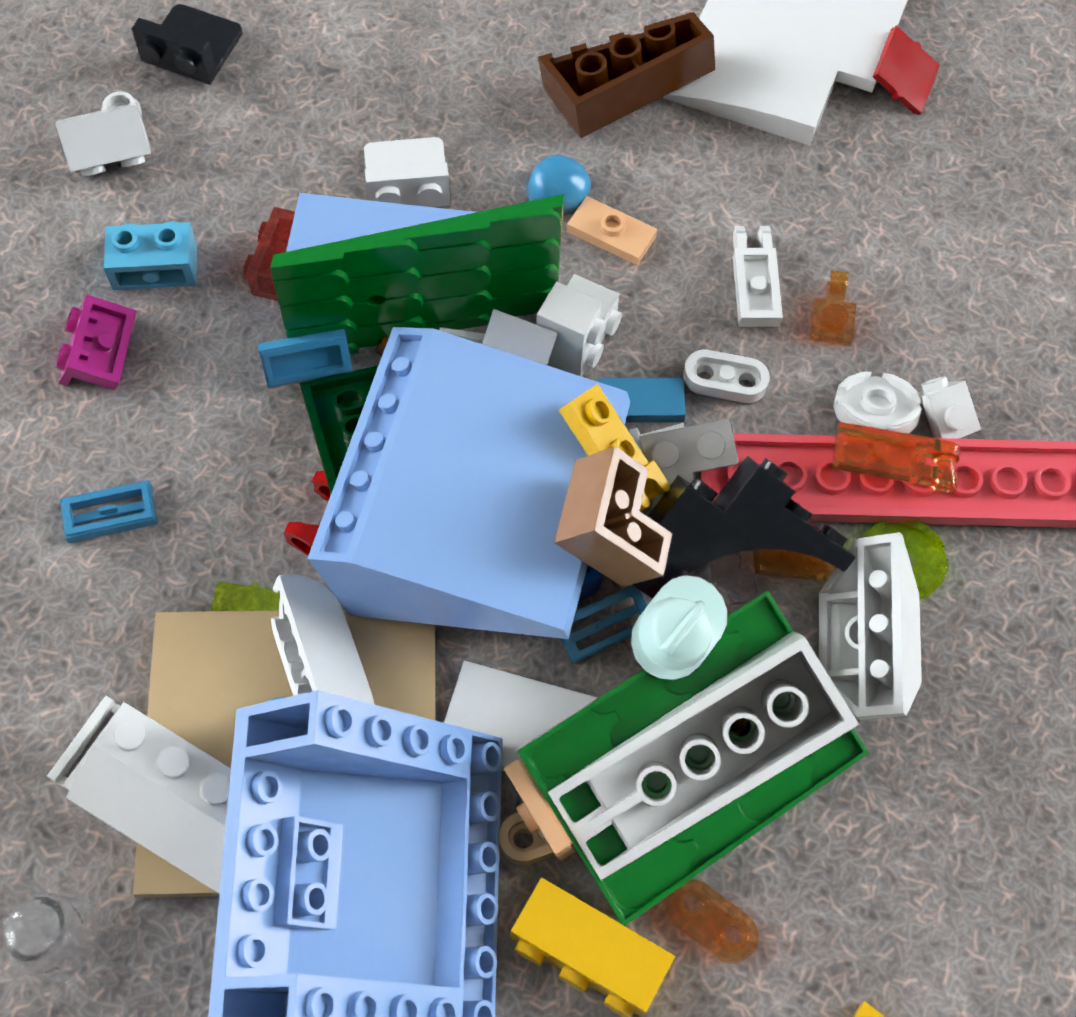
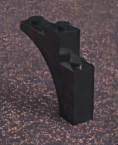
(746, 515)

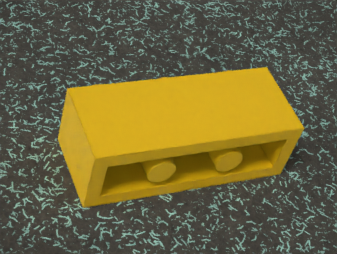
(590, 949)

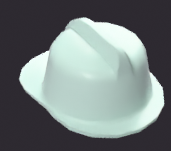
(679, 628)

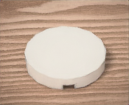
(878, 402)

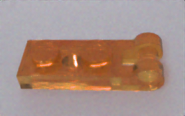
(896, 456)

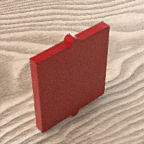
(906, 70)

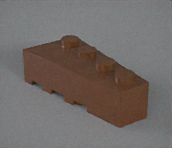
(627, 72)

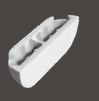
(316, 641)

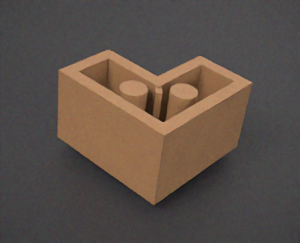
(604, 519)

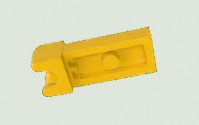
(600, 427)

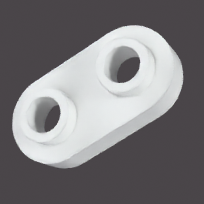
(725, 374)

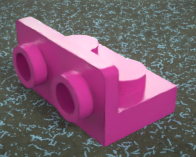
(97, 342)

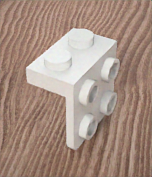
(407, 172)

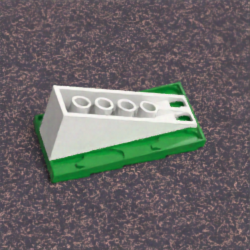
(662, 782)

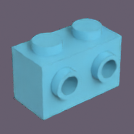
(150, 255)

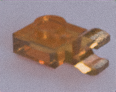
(832, 317)

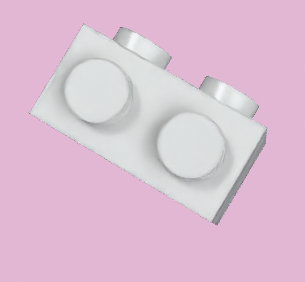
(104, 139)

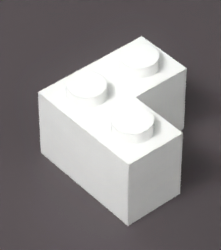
(582, 317)

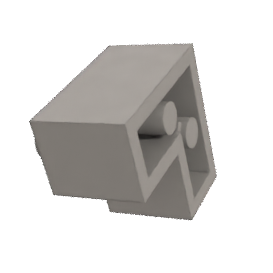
(691, 450)

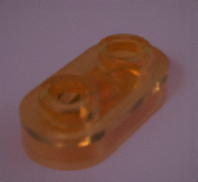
(709, 924)

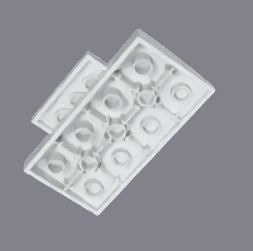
(784, 57)

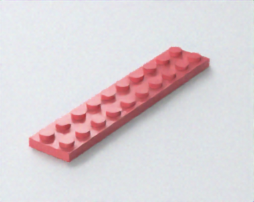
(996, 485)

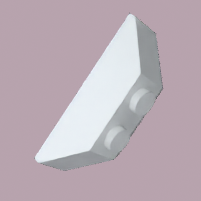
(873, 629)

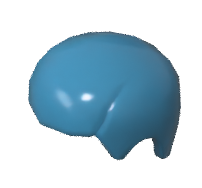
(559, 176)

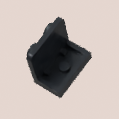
(187, 42)

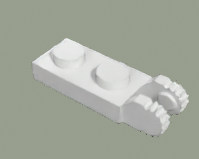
(756, 280)

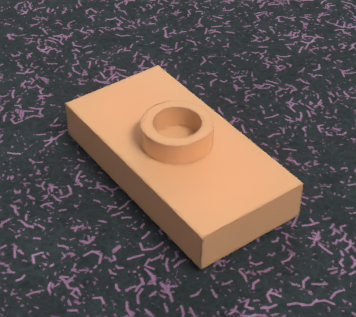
(611, 230)
(537, 811)

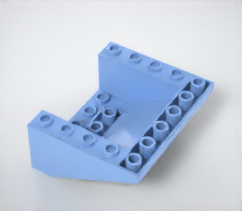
(457, 491)
(357, 864)

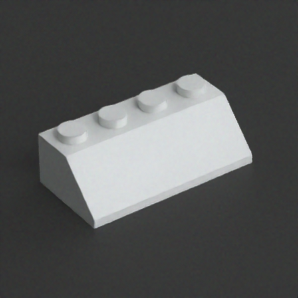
(157, 793)

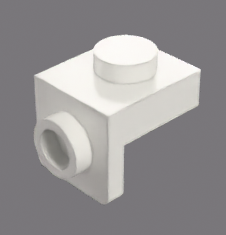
(949, 408)

